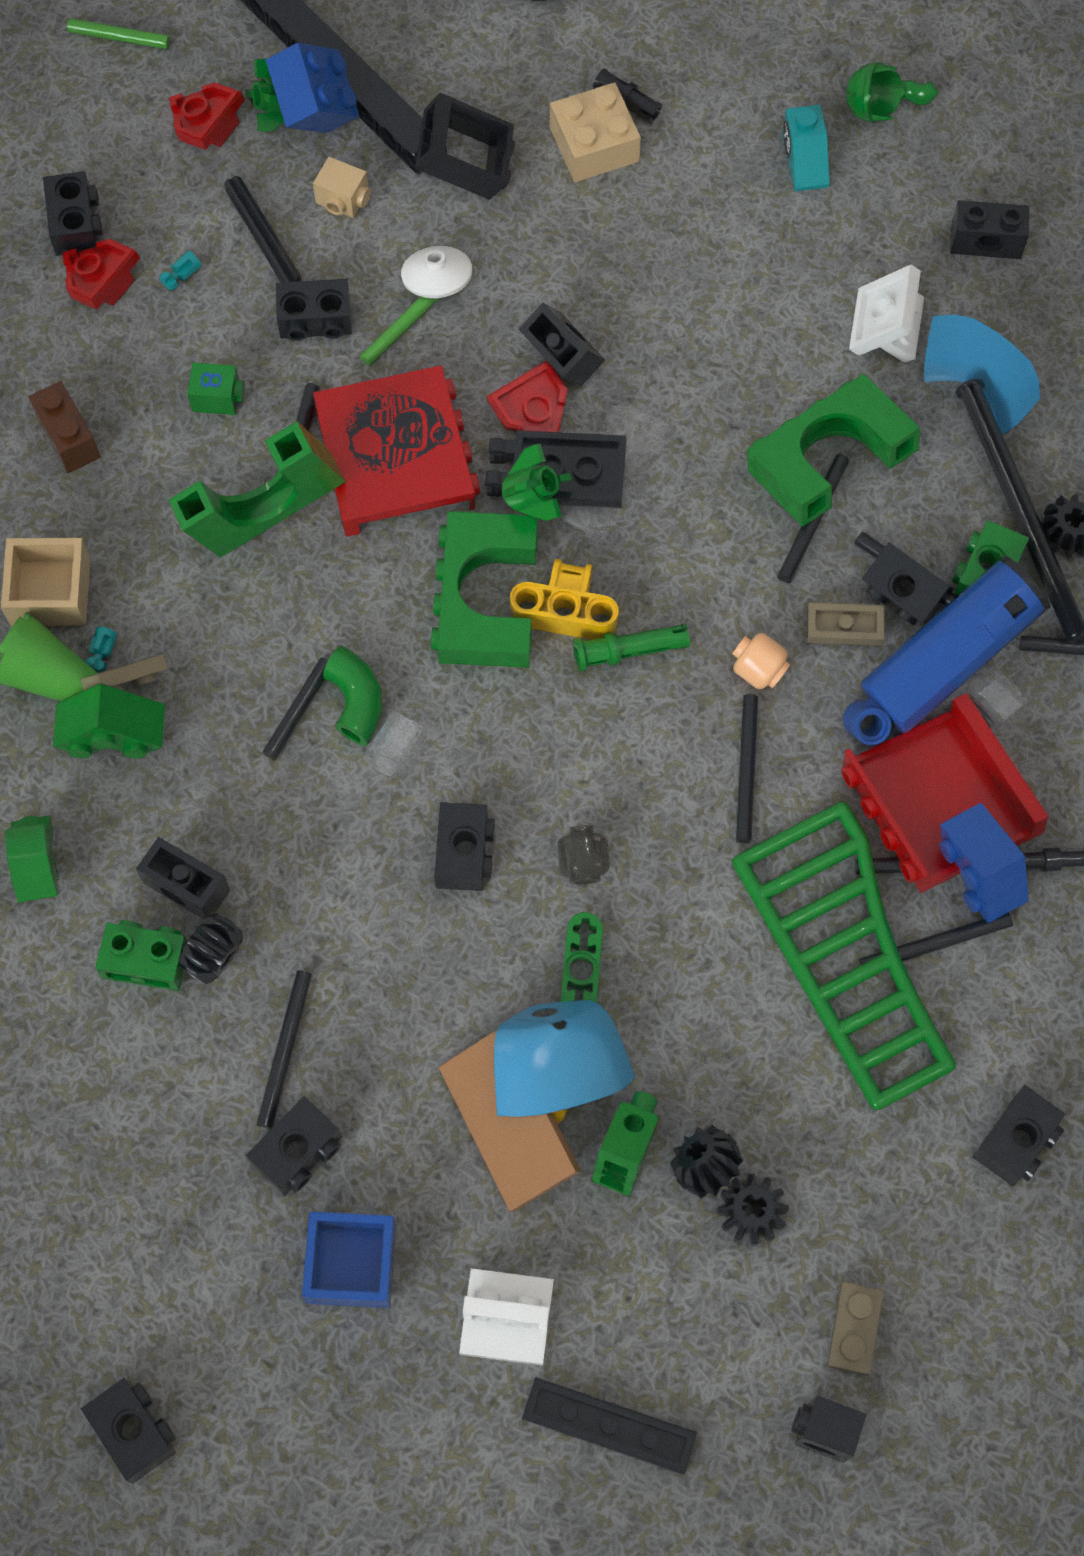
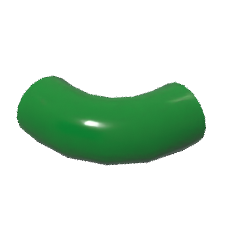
(360, 692)

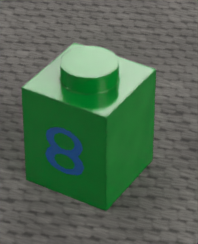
(215, 388)

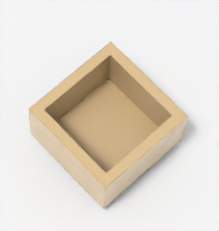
(594, 132)
(46, 580)

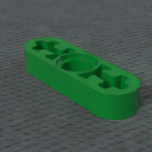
(573, 941)

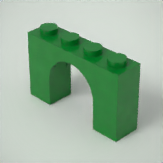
(852, 411)
(228, 522)
(470, 543)

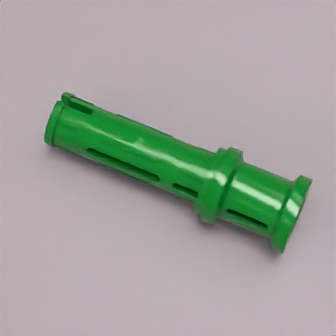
(613, 648)

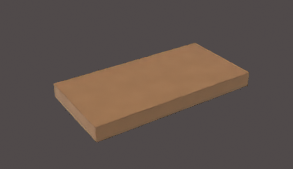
(521, 1153)

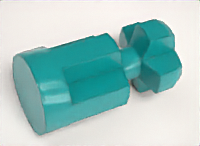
(182, 269)
(101, 647)

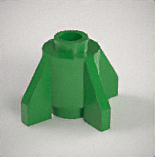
(265, 98)
(531, 485)

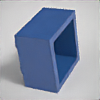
(312, 88)
(349, 1260)

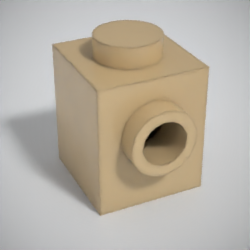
(341, 188)

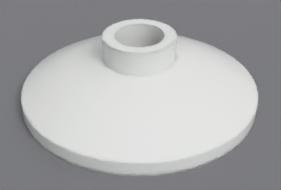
(436, 272)

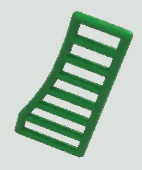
(889, 959)

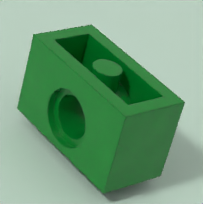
(988, 548)

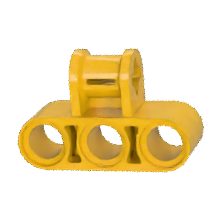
(570, 590)

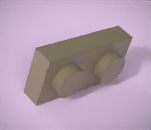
(845, 624)
(139, 672)
(855, 1328)

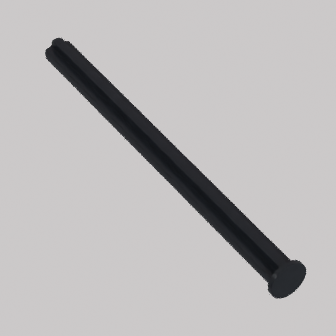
(1022, 509)

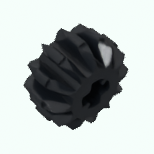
(1057, 525)
(211, 948)
(706, 1161)
(751, 1224)

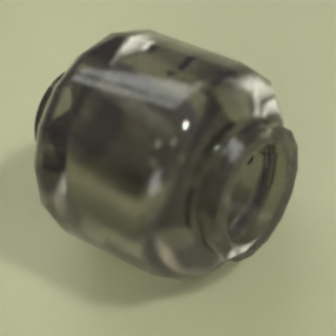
(583, 855)

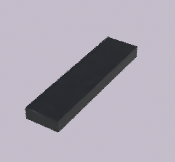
(609, 1426)

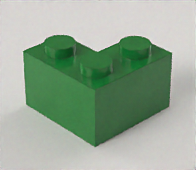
(108, 719)

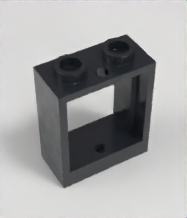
(451, 113)

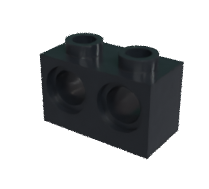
(69, 213)
(314, 301)

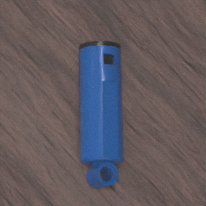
(947, 651)

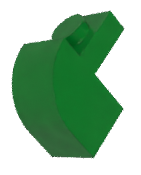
(32, 858)

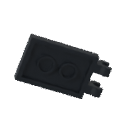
(591, 459)

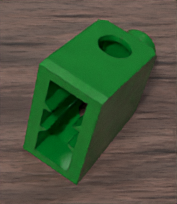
(626, 1144)

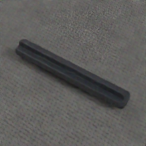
(261, 230)

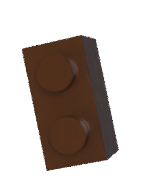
(64, 426)

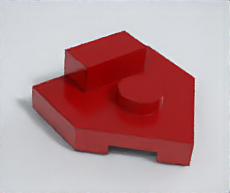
(206, 115)
(99, 272)
(531, 401)

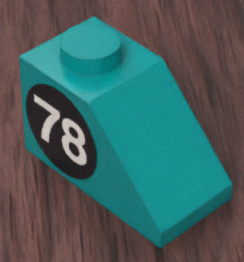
(806, 147)

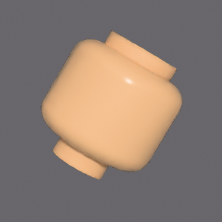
(760, 661)

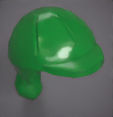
(877, 91)

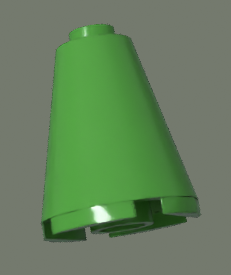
(40, 662)

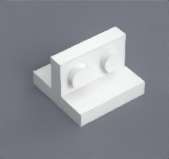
(889, 315)
(506, 1317)

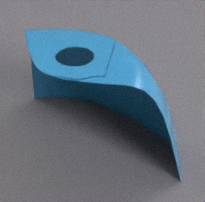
(967, 350)
(557, 1069)

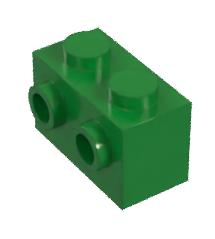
(141, 955)

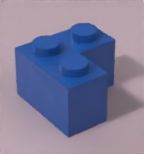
(988, 862)

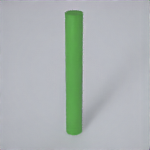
(118, 33)
(391, 334)

